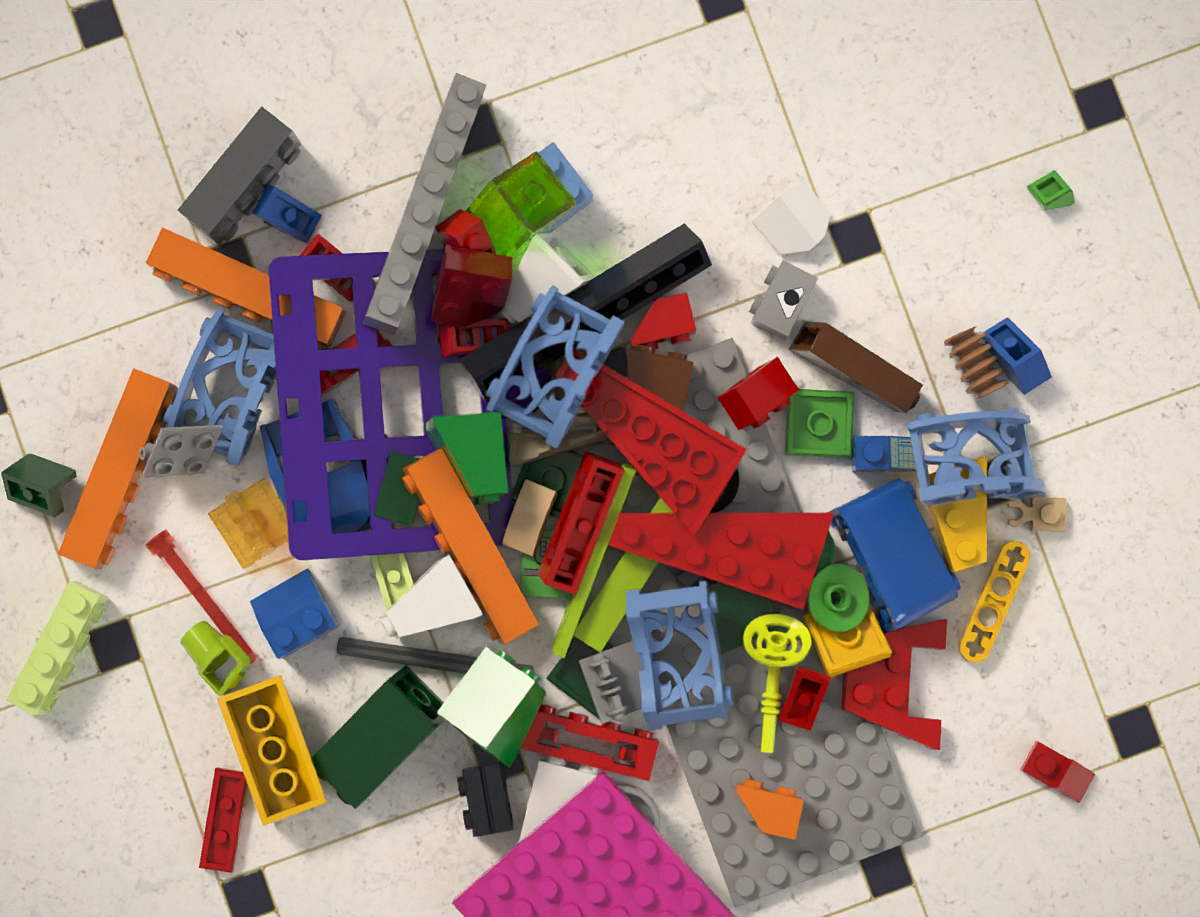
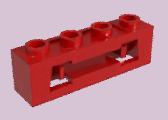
(580, 522)
(609, 731)

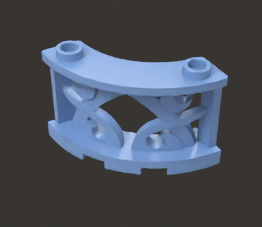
(559, 412)
(242, 428)
(1003, 429)
(659, 695)

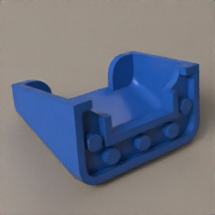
(896, 554)

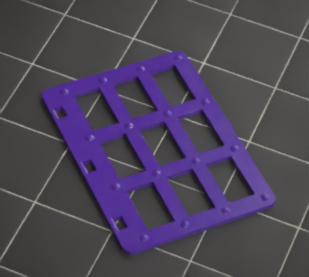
(303, 437)

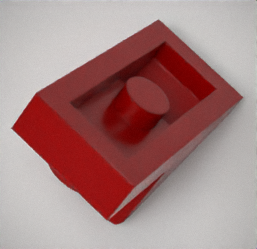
(804, 698)
(1057, 771)

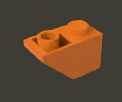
(772, 811)

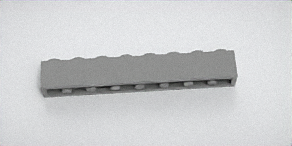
(424, 204)

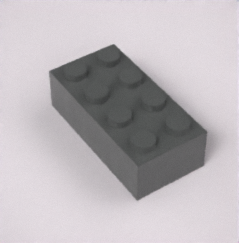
(241, 176)

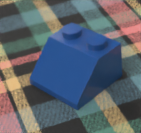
(293, 614)

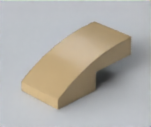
(529, 518)

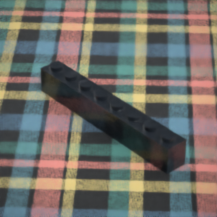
(612, 293)

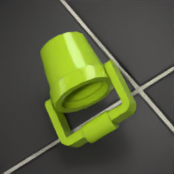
(210, 651)

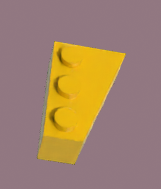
(962, 526)

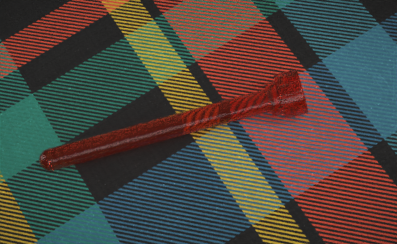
(163, 547)

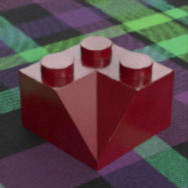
(470, 286)

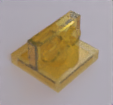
(252, 522)

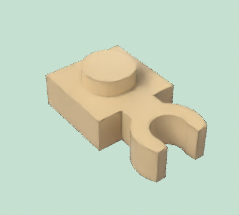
(1044, 514)

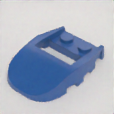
(345, 485)

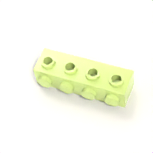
(57, 648)

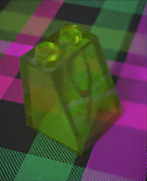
(521, 204)

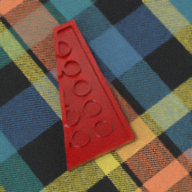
(669, 448)
(748, 551)

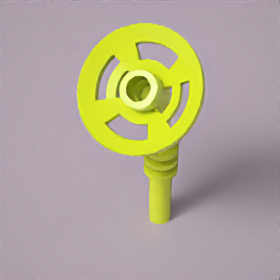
(776, 650)

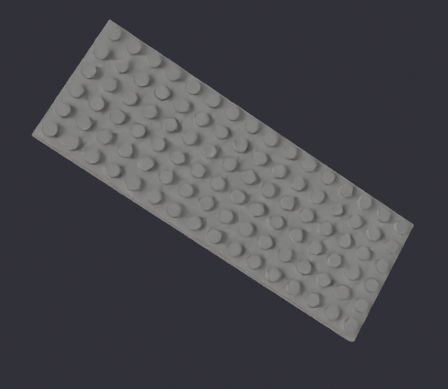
(839, 767)

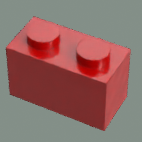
(758, 394)

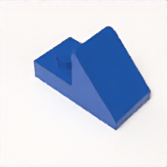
(286, 214)

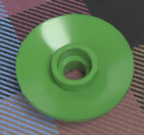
(850, 594)

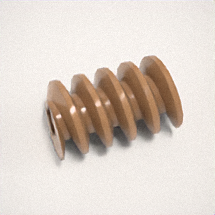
(975, 362)

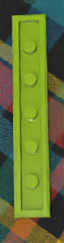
(577, 602)
(610, 603)

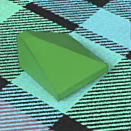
(1052, 191)

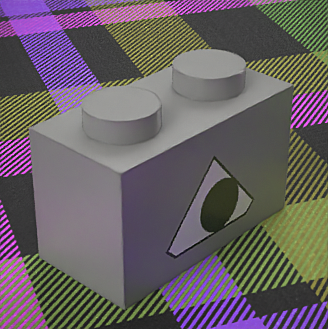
(783, 299)

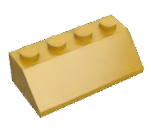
(272, 750)

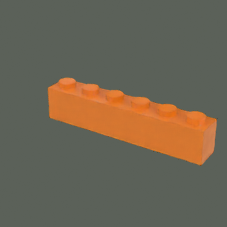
(231, 282)
(117, 470)
(469, 545)

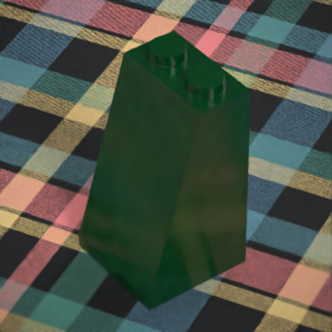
(379, 737)

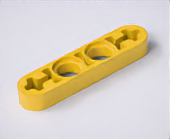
(989, 599)

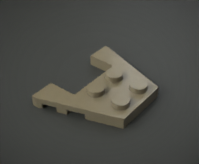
(532, 446)

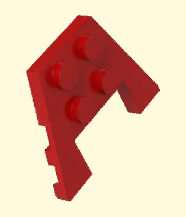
(882, 688)

